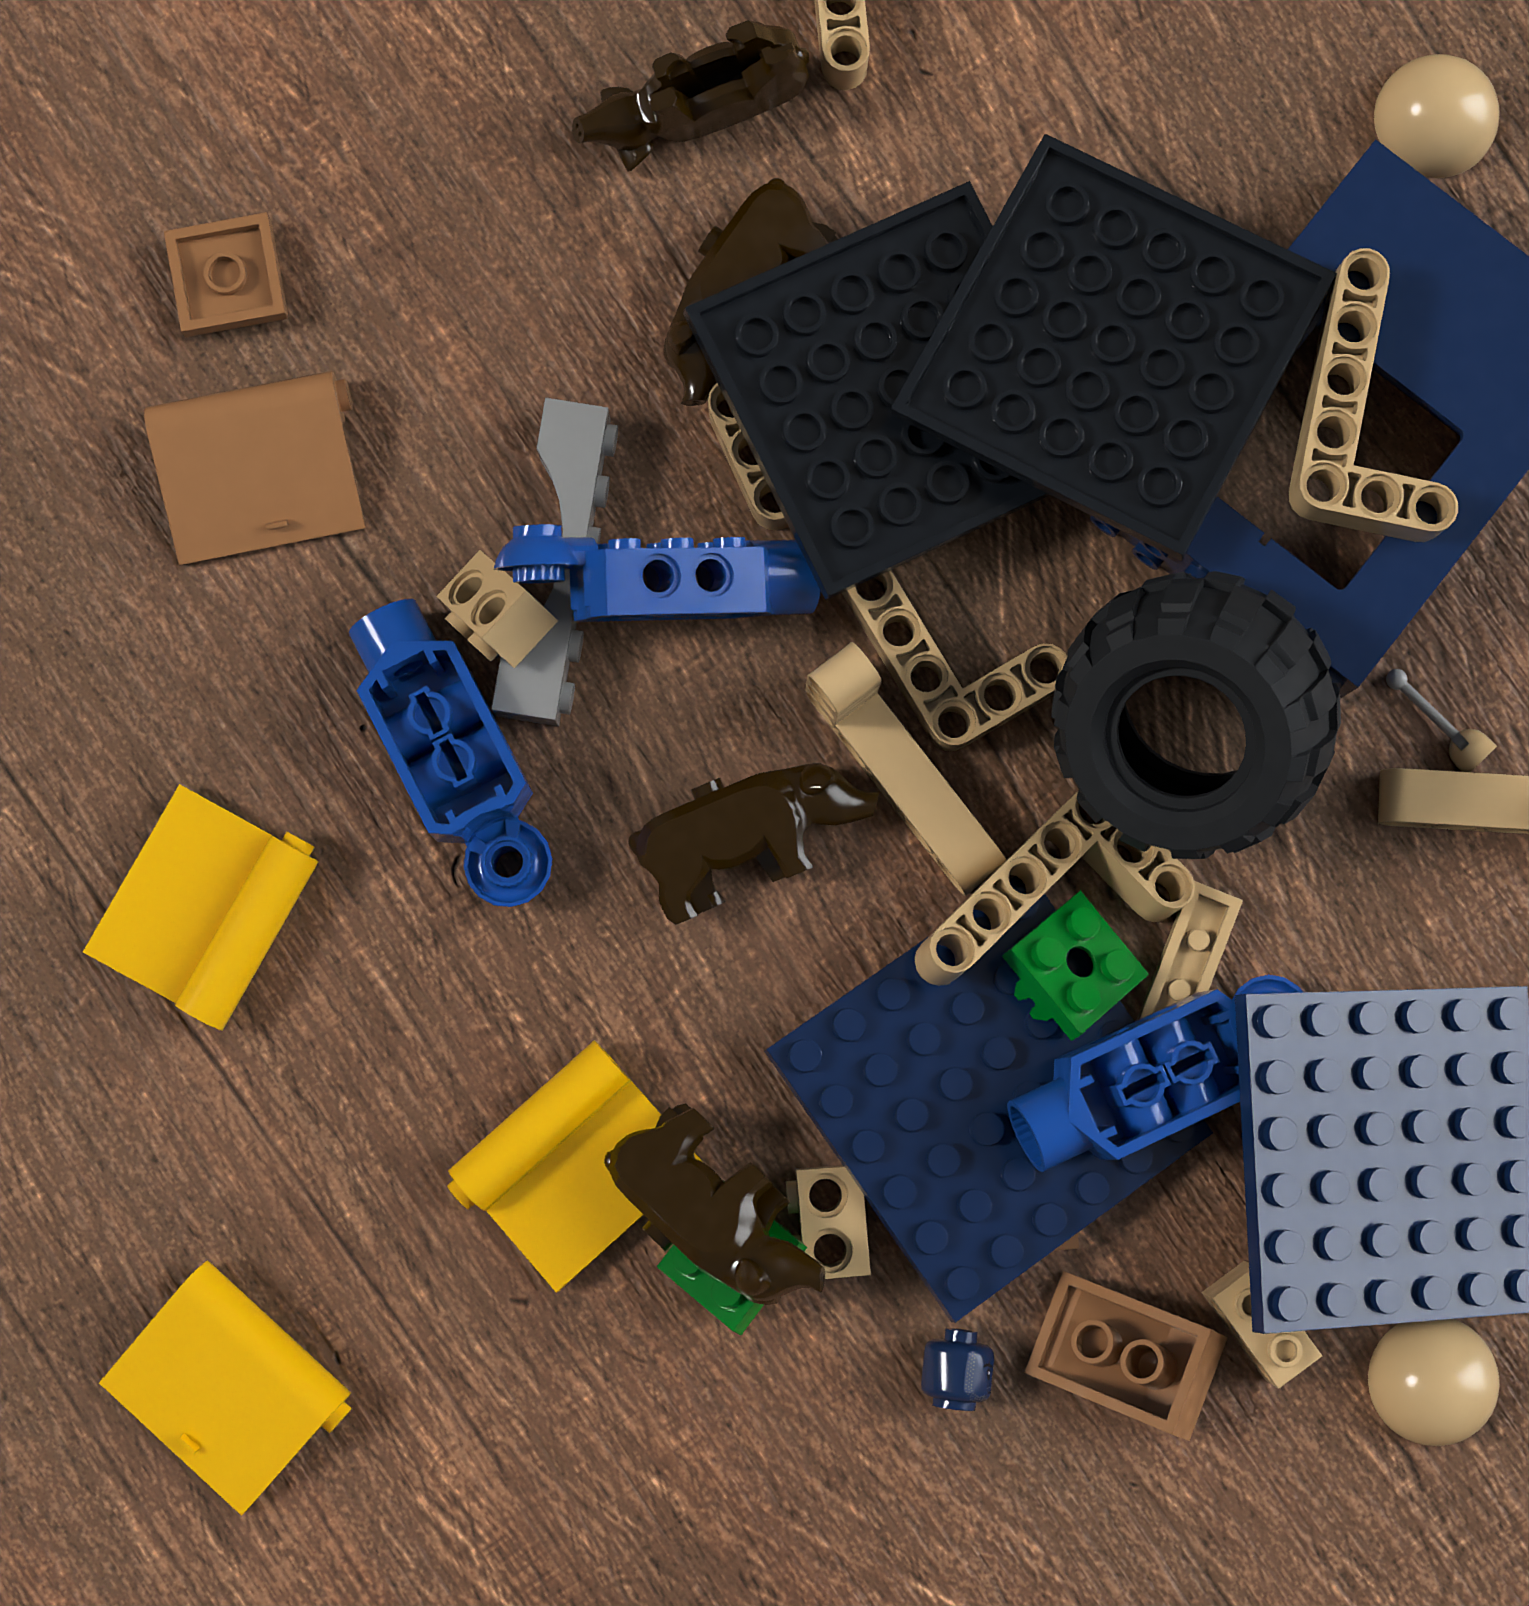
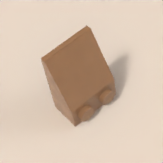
(1126, 1355)

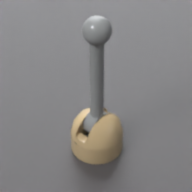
(1466, 747)

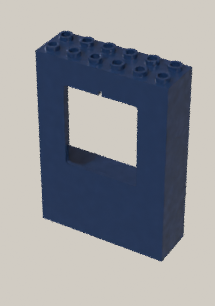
(1451, 344)

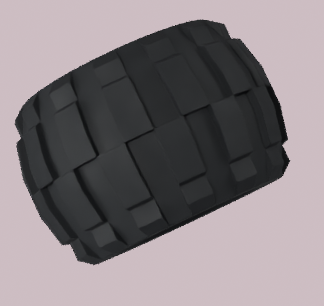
(1245, 649)

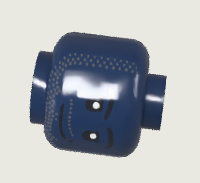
(957, 1370)

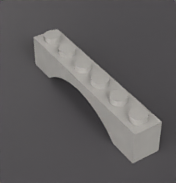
(573, 453)

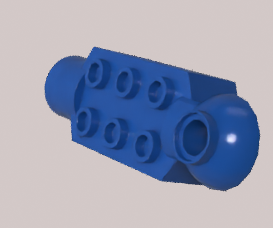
(608, 585)
(449, 750)
(1138, 1081)

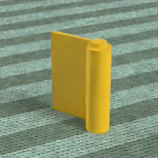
(201, 906)
(546, 1167)
(225, 1387)

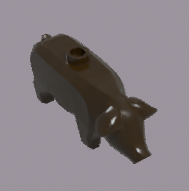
(699, 93)
(762, 234)
(739, 822)
(709, 1219)

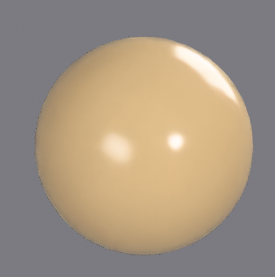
(1437, 114)
(1433, 1381)

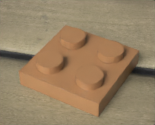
(225, 274)

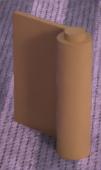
(255, 466)

